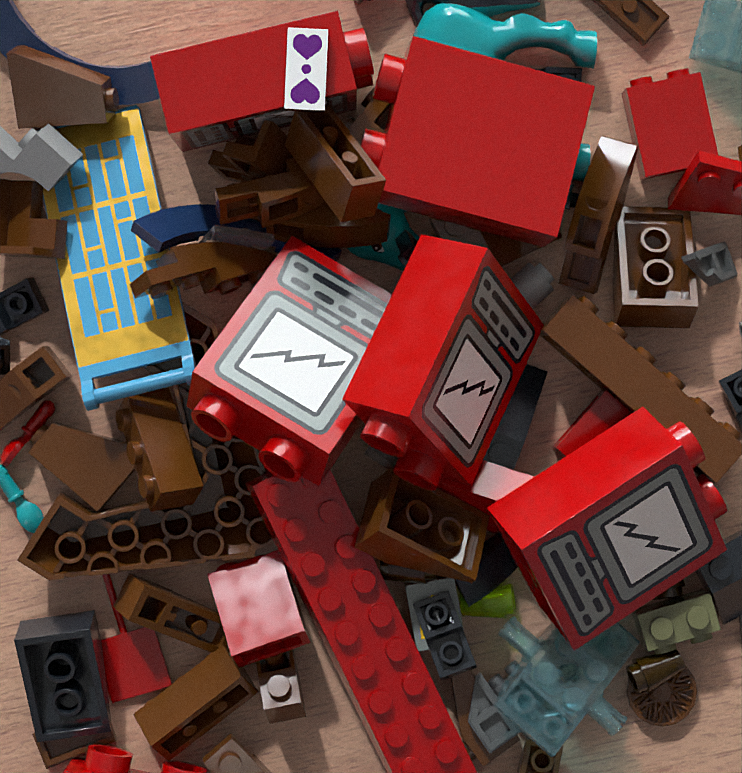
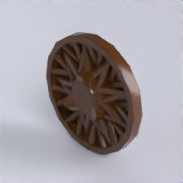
(667, 703)

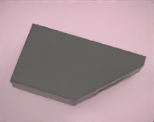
(712, 264)
(486, 720)

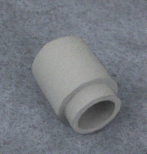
(533, 283)

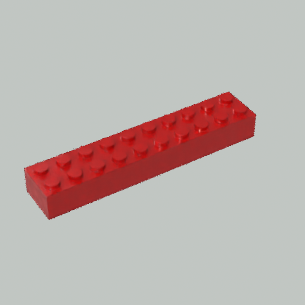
(360, 625)

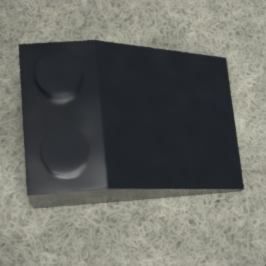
(515, 423)
(64, 675)

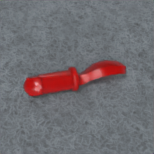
(39, 418)

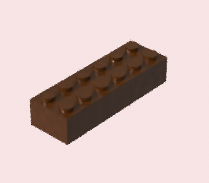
(631, 378)

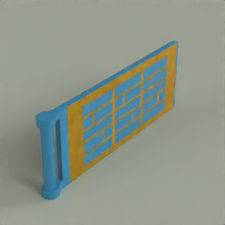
(102, 257)

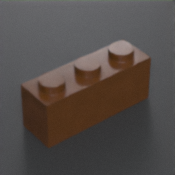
(335, 164)
(159, 450)
(195, 703)

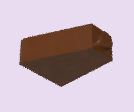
(58, 91)
(83, 461)

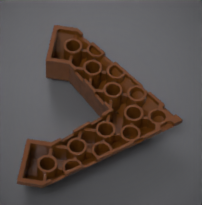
(130, 537)

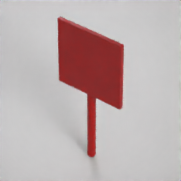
(132, 658)

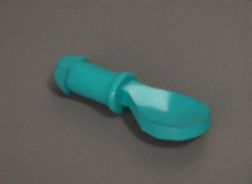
(27, 513)

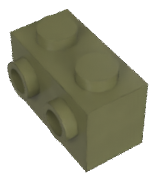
(676, 620)

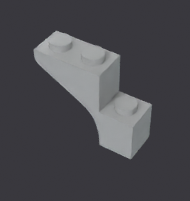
(39, 155)

